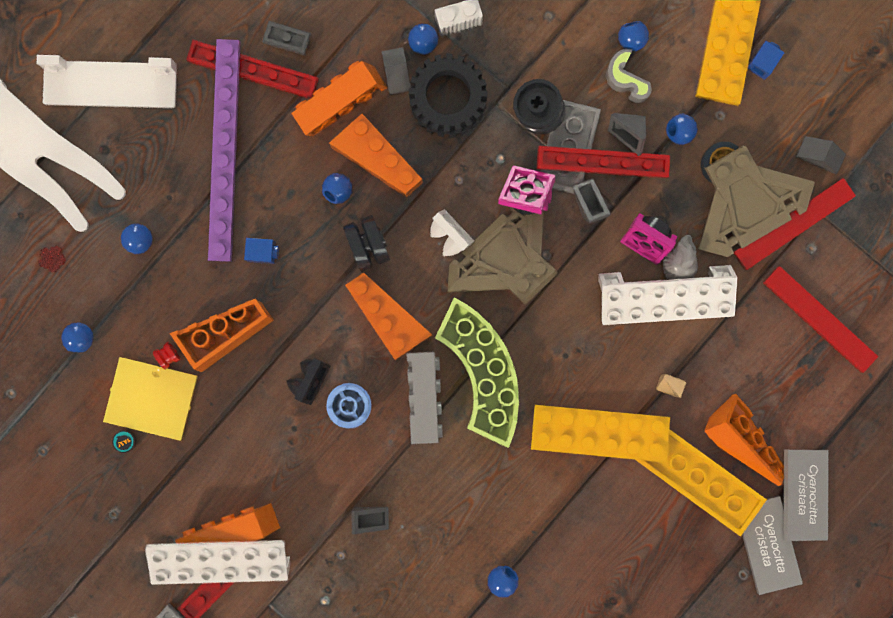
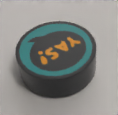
(124, 441)

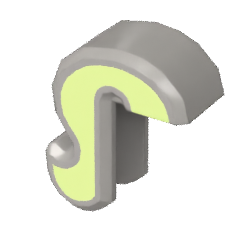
(624, 81)

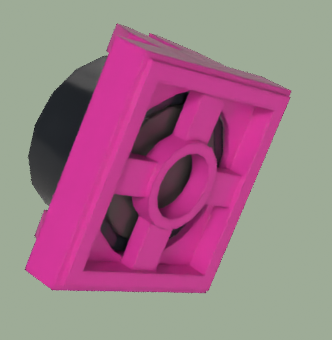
(525, 190)
(649, 238)

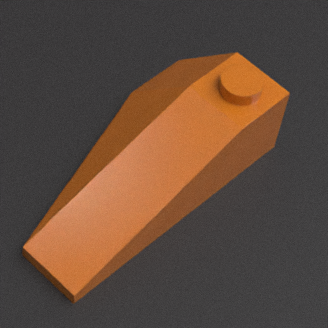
(737, 435)

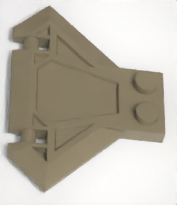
(749, 201)
(505, 259)

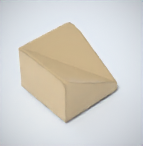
(671, 385)

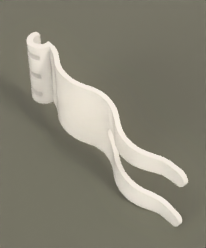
(28, 138)

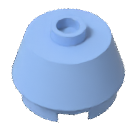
(348, 405)

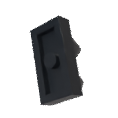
(307, 388)

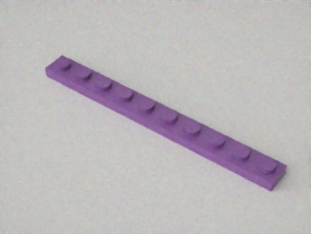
(224, 150)

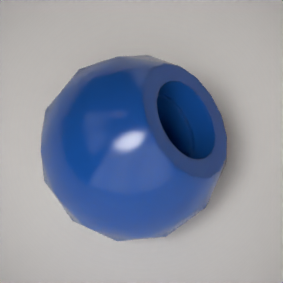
(633, 35)
(423, 39)
(681, 129)
(337, 188)
(136, 238)
(77, 337)
(502, 581)

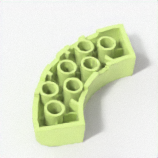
(489, 370)

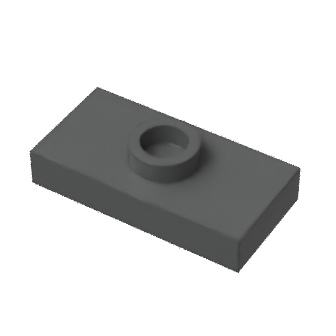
(287, 38)

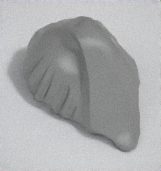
(681, 261)

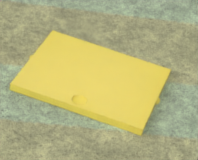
(150, 398)

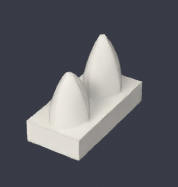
(446, 225)

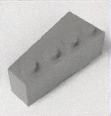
(423, 398)

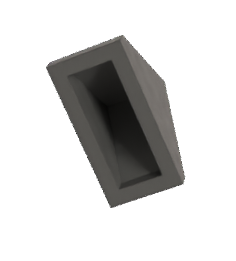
(396, 70)
(629, 130)
(821, 154)
(590, 201)
(369, 519)

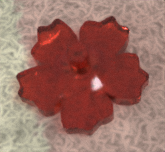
(51, 258)

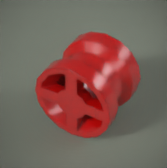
(166, 355)

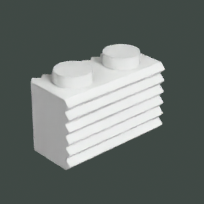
(458, 17)

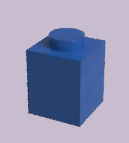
(765, 59)
(261, 250)

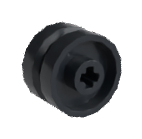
(548, 100)
(368, 242)

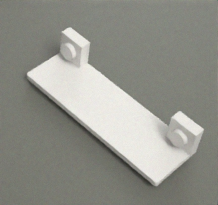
(109, 83)
(668, 298)
(217, 562)

